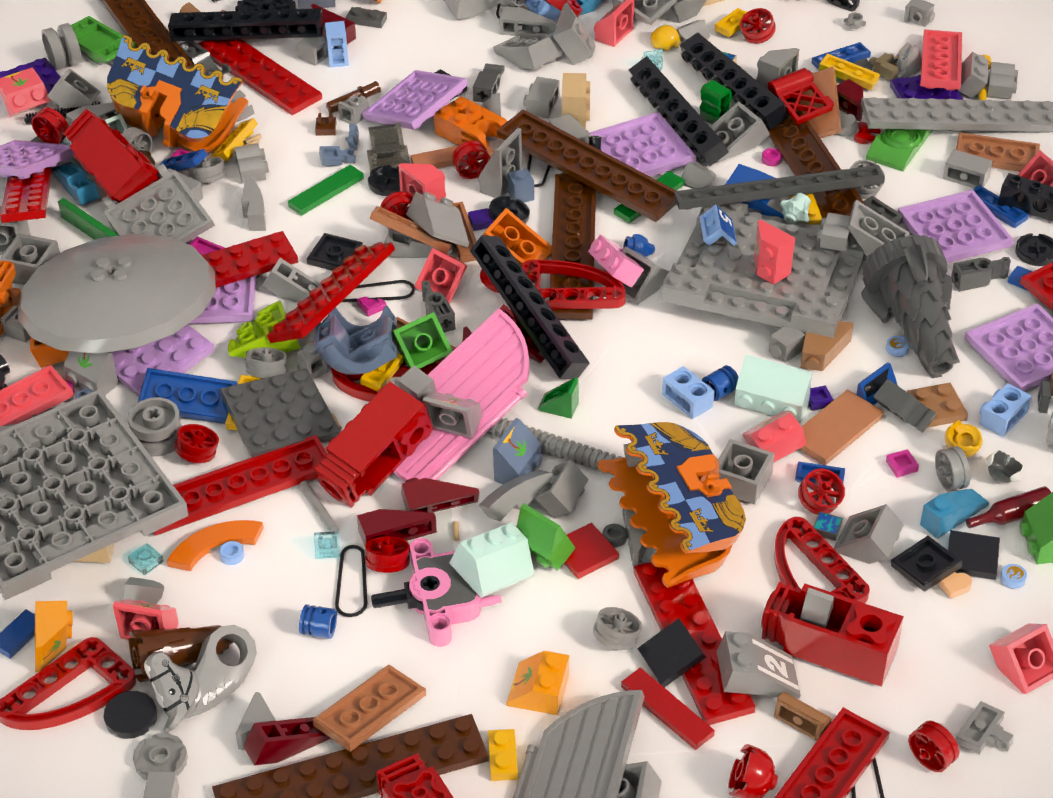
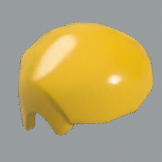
(665, 37)

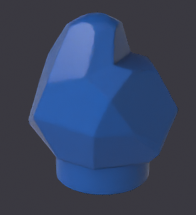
(640, 244)

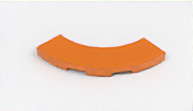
(199, 543)

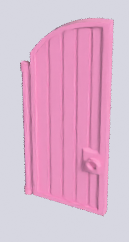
(483, 368)

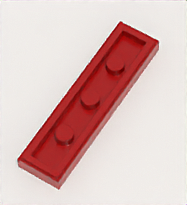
(669, 709)

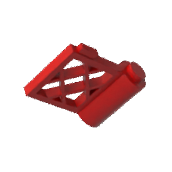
(793, 86)

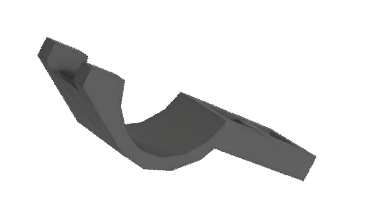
(198, 54)

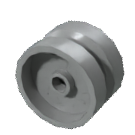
(61, 46)
(155, 424)

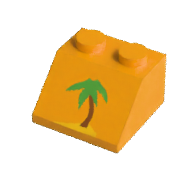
(52, 630)
(540, 683)

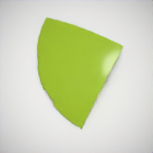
(255, 333)

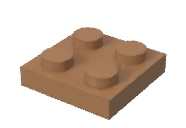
(943, 402)

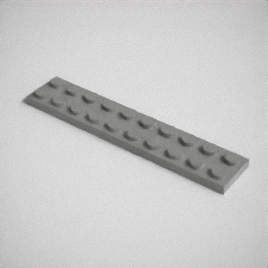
(958, 114)

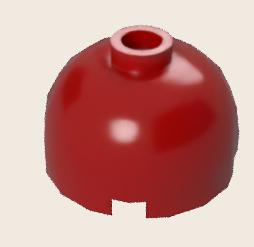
(752, 774)

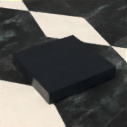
(331, 251)
(977, 553)
(926, 563)
(671, 653)

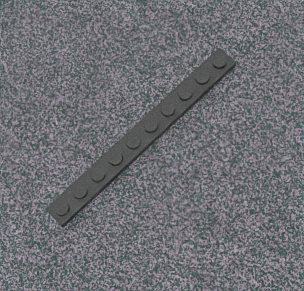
(778, 187)

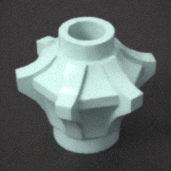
(796, 209)

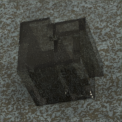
(386, 146)

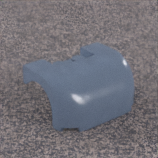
(353, 347)

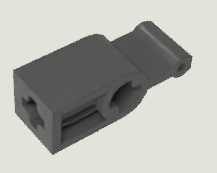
(487, 82)
(978, 272)
(438, 304)
(904, 406)

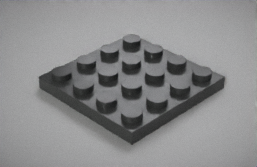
(279, 411)

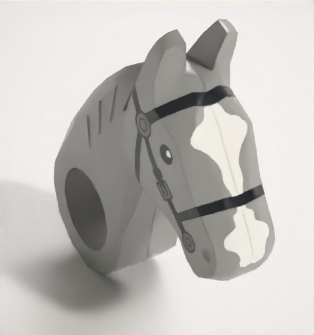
(191, 693)

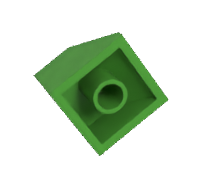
(422, 341)
(1038, 530)
(545, 538)

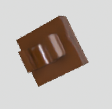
(325, 125)

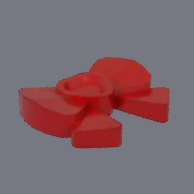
(864, 135)

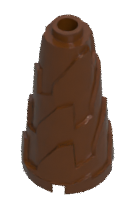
(178, 643)

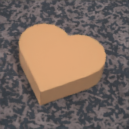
(956, 584)

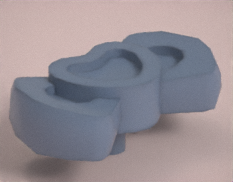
(353, 137)

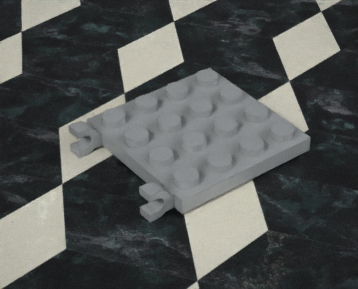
(161, 210)

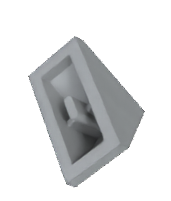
(256, 712)

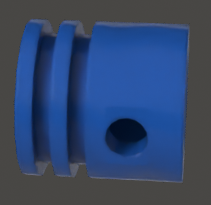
(722, 381)
(318, 621)

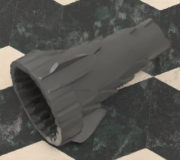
(912, 284)

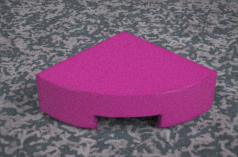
(371, 306)

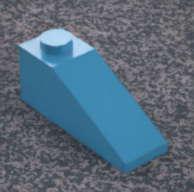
(951, 510)

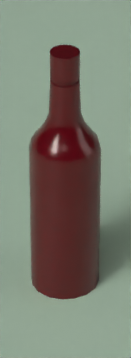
(1009, 509)

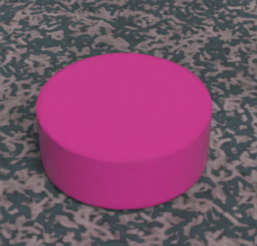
(771, 157)

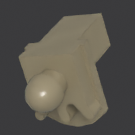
(884, 66)

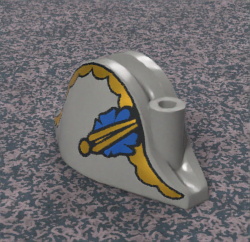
(908, 60)

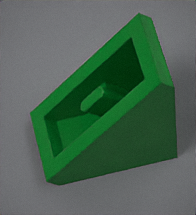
(562, 399)

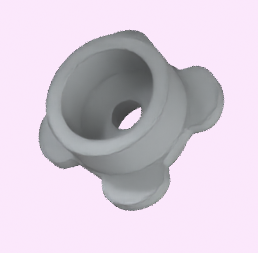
(855, 20)

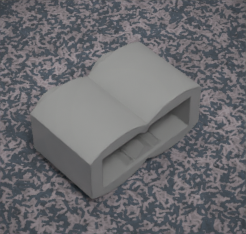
(1002, 80)
(250, 161)
(834, 232)

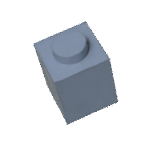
(521, 185)

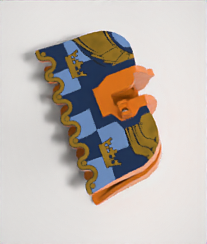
(167, 94)
(676, 499)

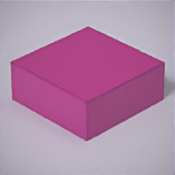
(902, 463)

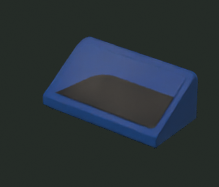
(870, 385)

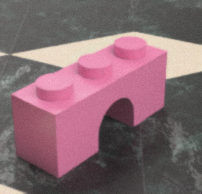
(614, 261)

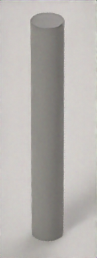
(318, 506)

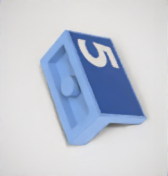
(716, 224)

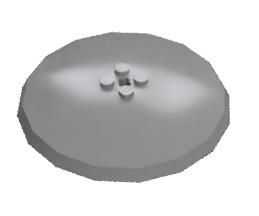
(116, 293)

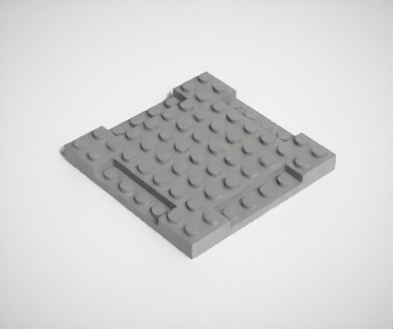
(725, 278)
(74, 487)

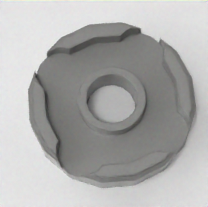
(160, 744)

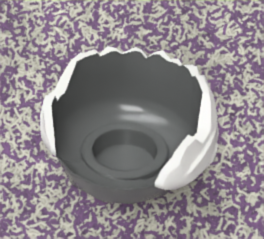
(1003, 467)

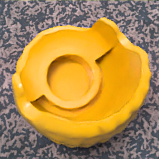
(965, 436)

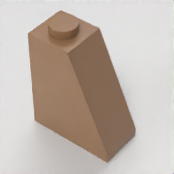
(822, 350)

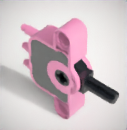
(437, 593)

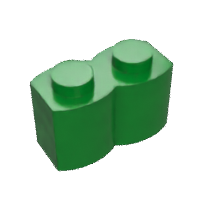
(714, 100)

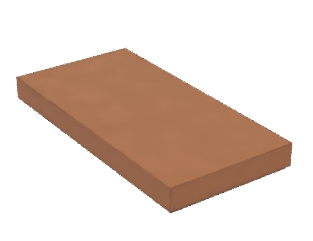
(829, 122)
(1004, 153)
(839, 426)
(369, 707)

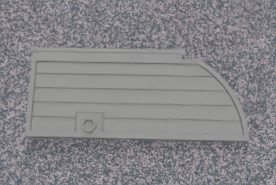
(583, 750)

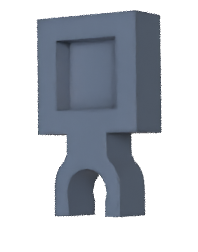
(334, 156)

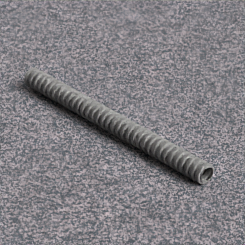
(560, 446)

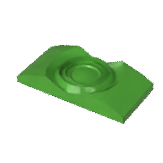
(97, 39)
(897, 147)

